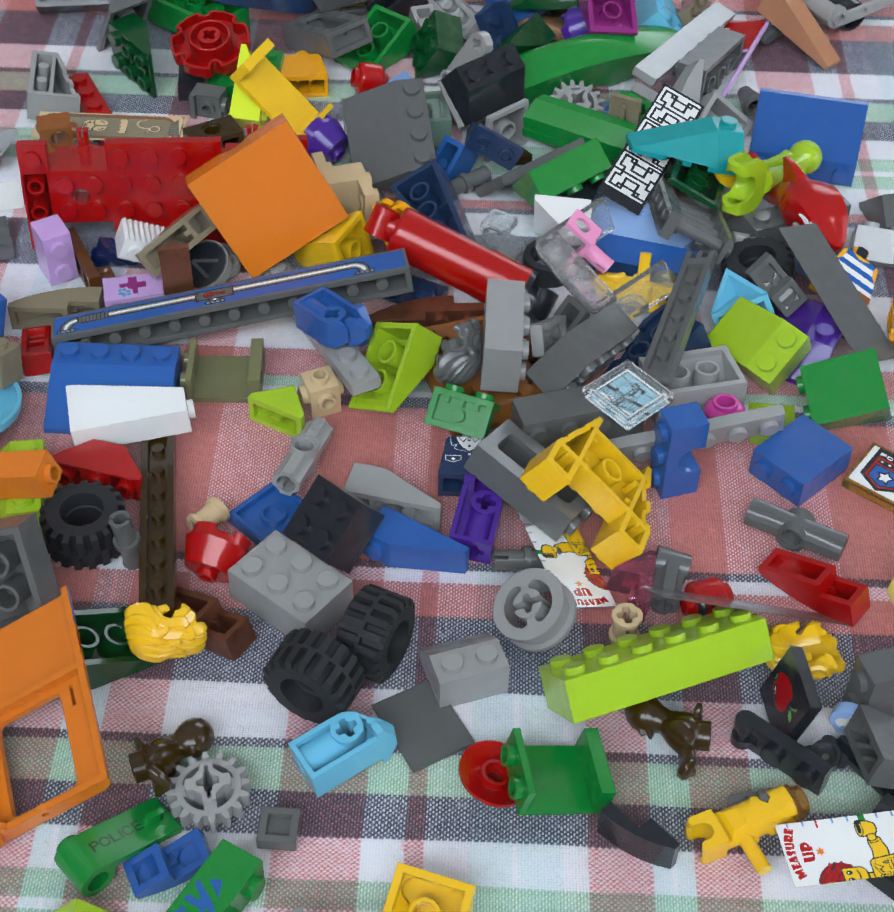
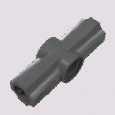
(796, 529)

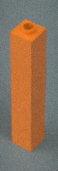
(28, 474)

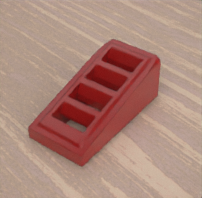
(36, 350)

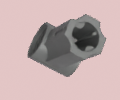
(670, 574)

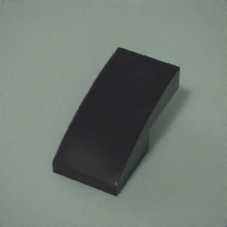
(645, 842)

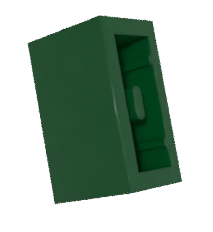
(436, 44)

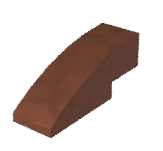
(226, 631)

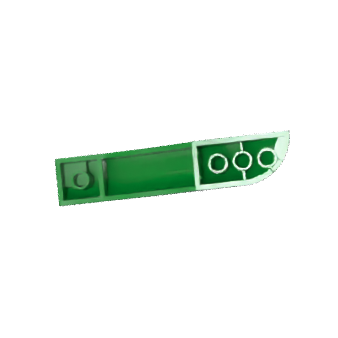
(589, 58)

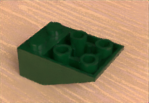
(133, 51)

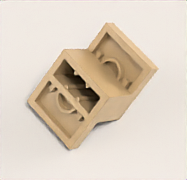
(350, 185)

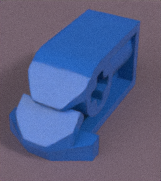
(332, 319)

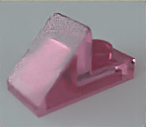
(632, 573)

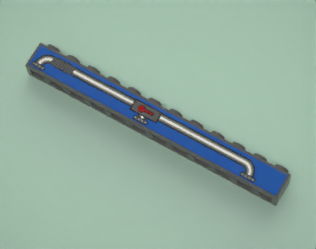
(235, 302)

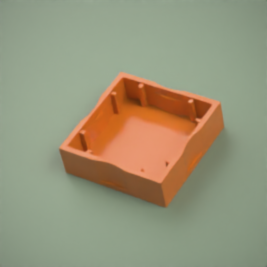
(266, 196)

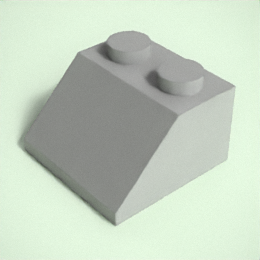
(466, 669)

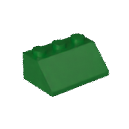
(565, 172)

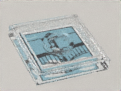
(627, 395)

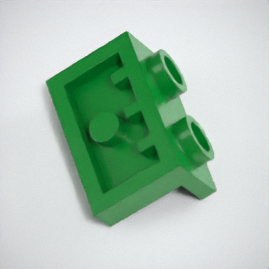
(461, 412)

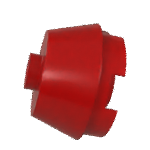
(213, 551)

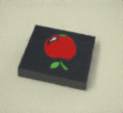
(791, 694)

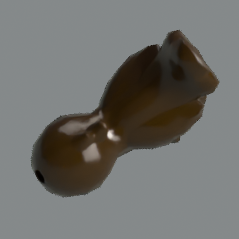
(679, 729)
(160, 756)

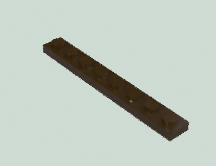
(158, 524)

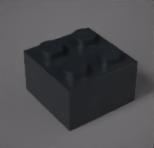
(333, 524)

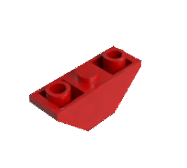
(103, 463)

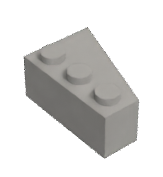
(49, 86)

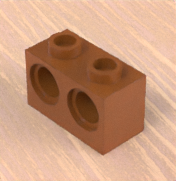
(53, 123)

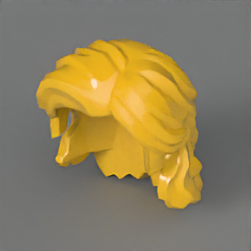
(160, 637)
(817, 645)

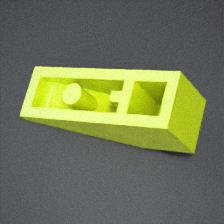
(242, 107)

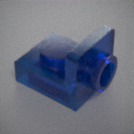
(106, 253)

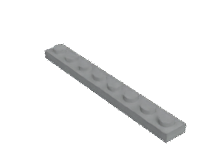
(346, 360)

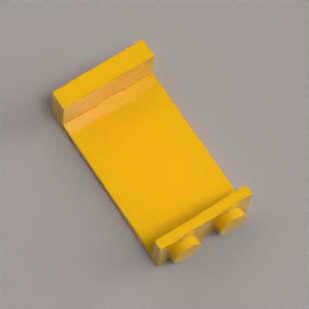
(273, 92)

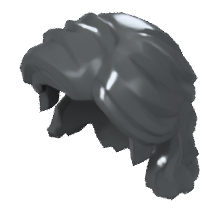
(460, 355)

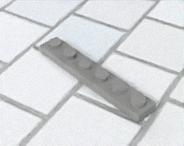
(723, 428)

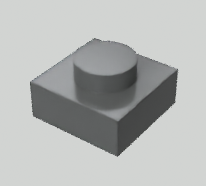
(279, 828)

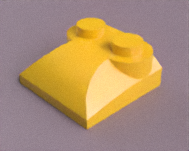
(427, 892)

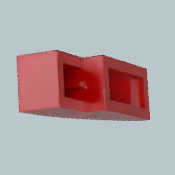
(817, 585)

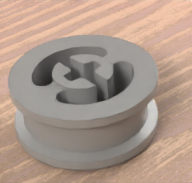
(524, 598)

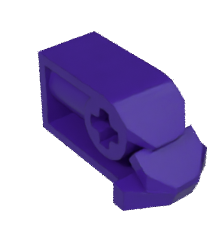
(477, 519)

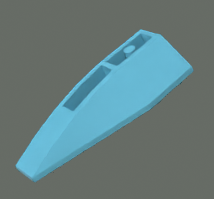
(658, 13)

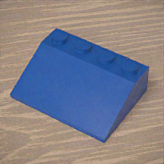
(828, 121)
(109, 366)

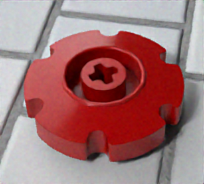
(209, 43)

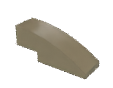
(42, 307)

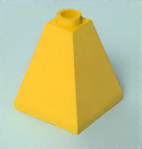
(339, 243)

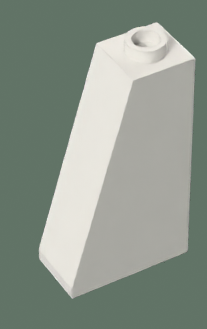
(127, 413)

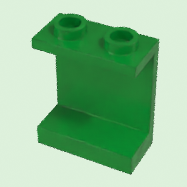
(558, 777)

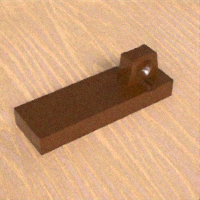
(89, 274)

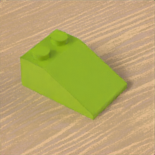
(761, 343)
(402, 359)

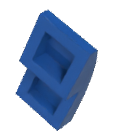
(167, 867)

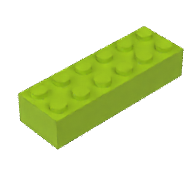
(655, 663)

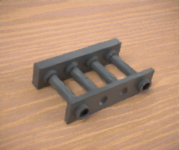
(676, 215)

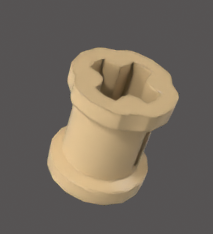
(213, 511)
(632, 620)

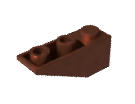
(175, 268)

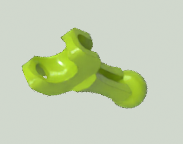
(759, 176)

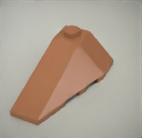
(800, 26)

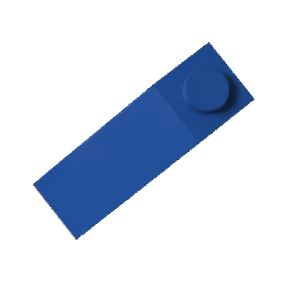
(412, 545)

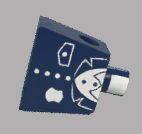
(451, 468)

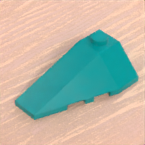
(697, 141)

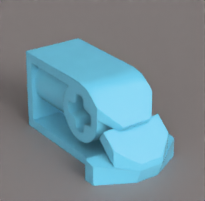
(342, 749)

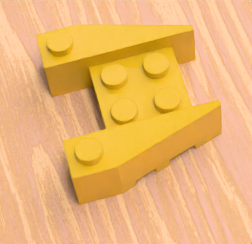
(605, 481)

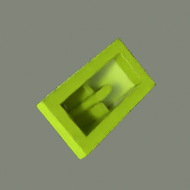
(278, 410)

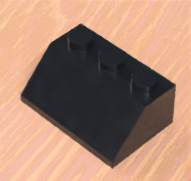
(486, 84)

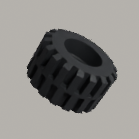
(750, 250)
(63, 520)
(377, 630)
(313, 675)

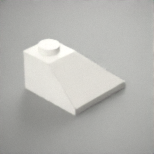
(553, 210)

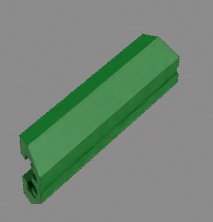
(562, 122)

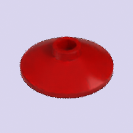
(477, 768)

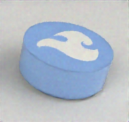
(842, 714)

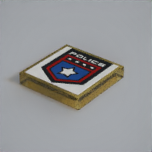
(873, 477)

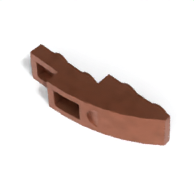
(428, 311)

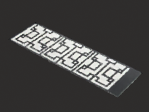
(635, 175)

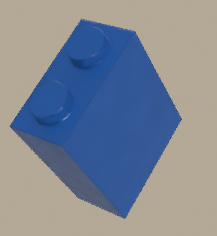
(800, 460)

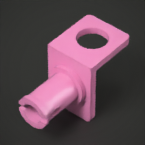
(588, 249)

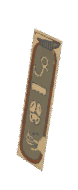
(123, 125)

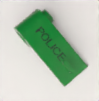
(93, 855)

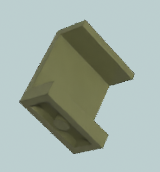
(223, 376)

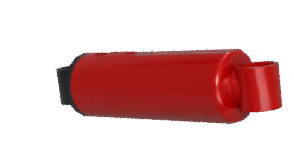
(454, 256)

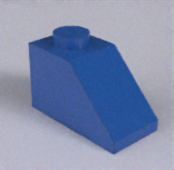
(455, 157)

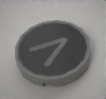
(209, 264)

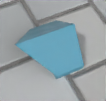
(731, 289)

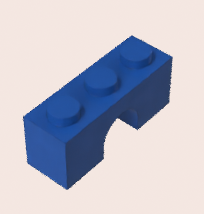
(676, 435)

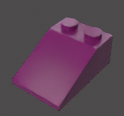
(610, 17)

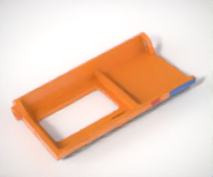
(38, 664)

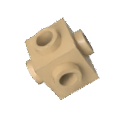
(320, 391)

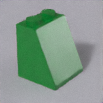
(844, 390)

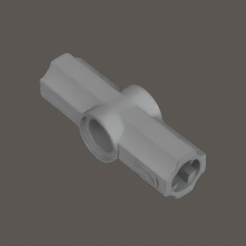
(302, 456)

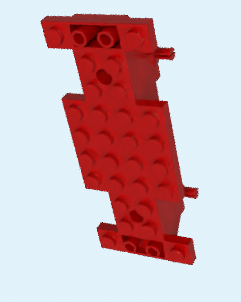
(122, 178)

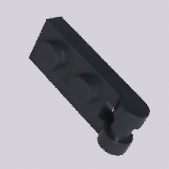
(780, 751)

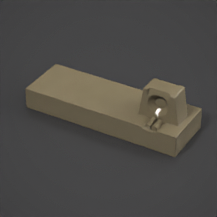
(691, 9)

